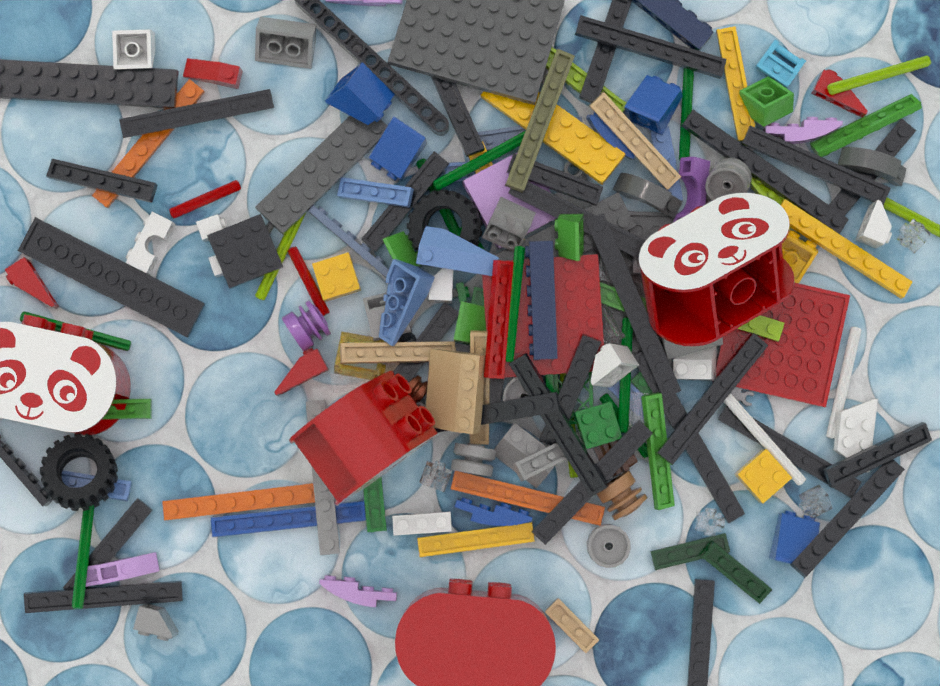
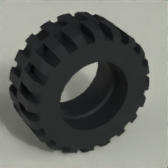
(444, 200)
(71, 449)

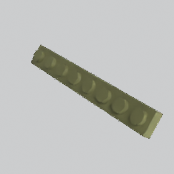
(539, 121)

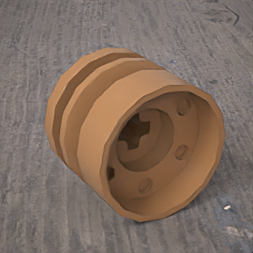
(622, 495)

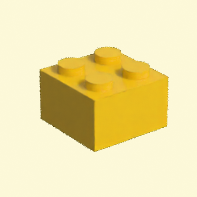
(336, 277)
(763, 476)

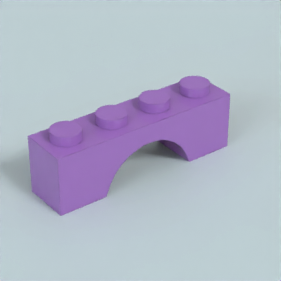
(694, 175)

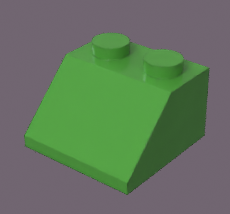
(767, 101)
(570, 236)
(401, 248)

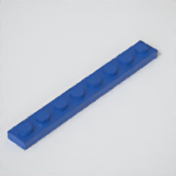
(282, 519)

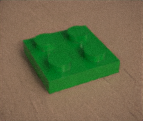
(597, 425)

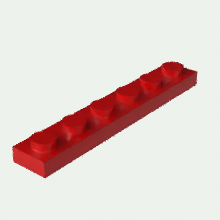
(498, 319)

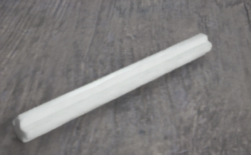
(844, 379)
(764, 439)

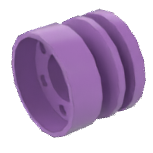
(306, 325)

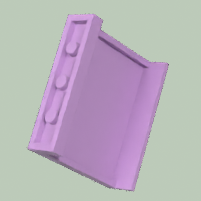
(487, 188)

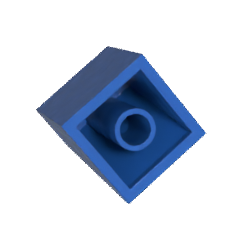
(361, 95)
(653, 104)
(397, 149)
(792, 536)

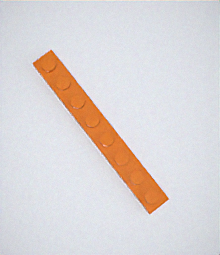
(148, 143)
(520, 496)
(238, 501)

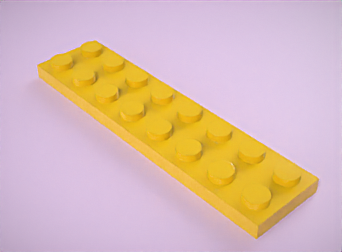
(566, 137)

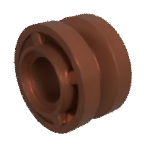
(418, 388)

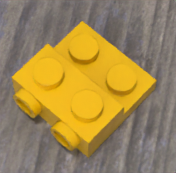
(798, 254)

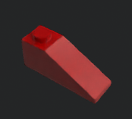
(213, 72)
(846, 100)
(26, 278)
(305, 368)

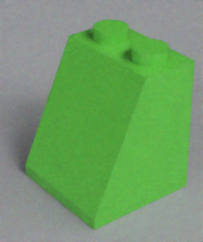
(469, 318)

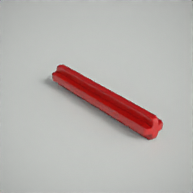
(205, 199)
(308, 280)

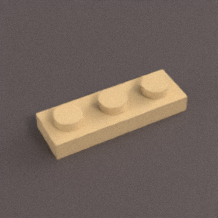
(571, 625)

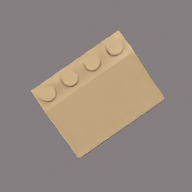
(456, 390)

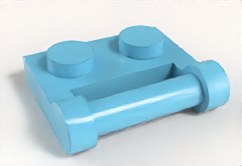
(778, 69)

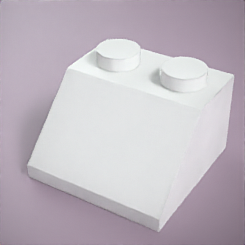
(133, 49)
(875, 226)
(442, 287)
(612, 365)
(696, 365)

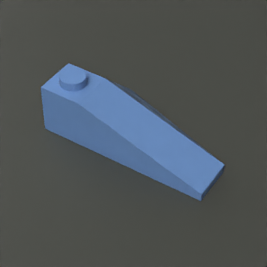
(449, 251)
(405, 294)

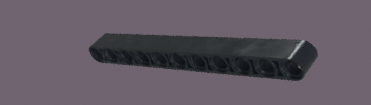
(380, 65)

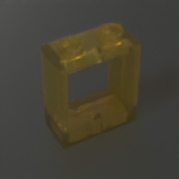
(357, 371)

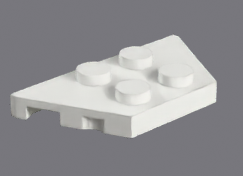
(855, 428)

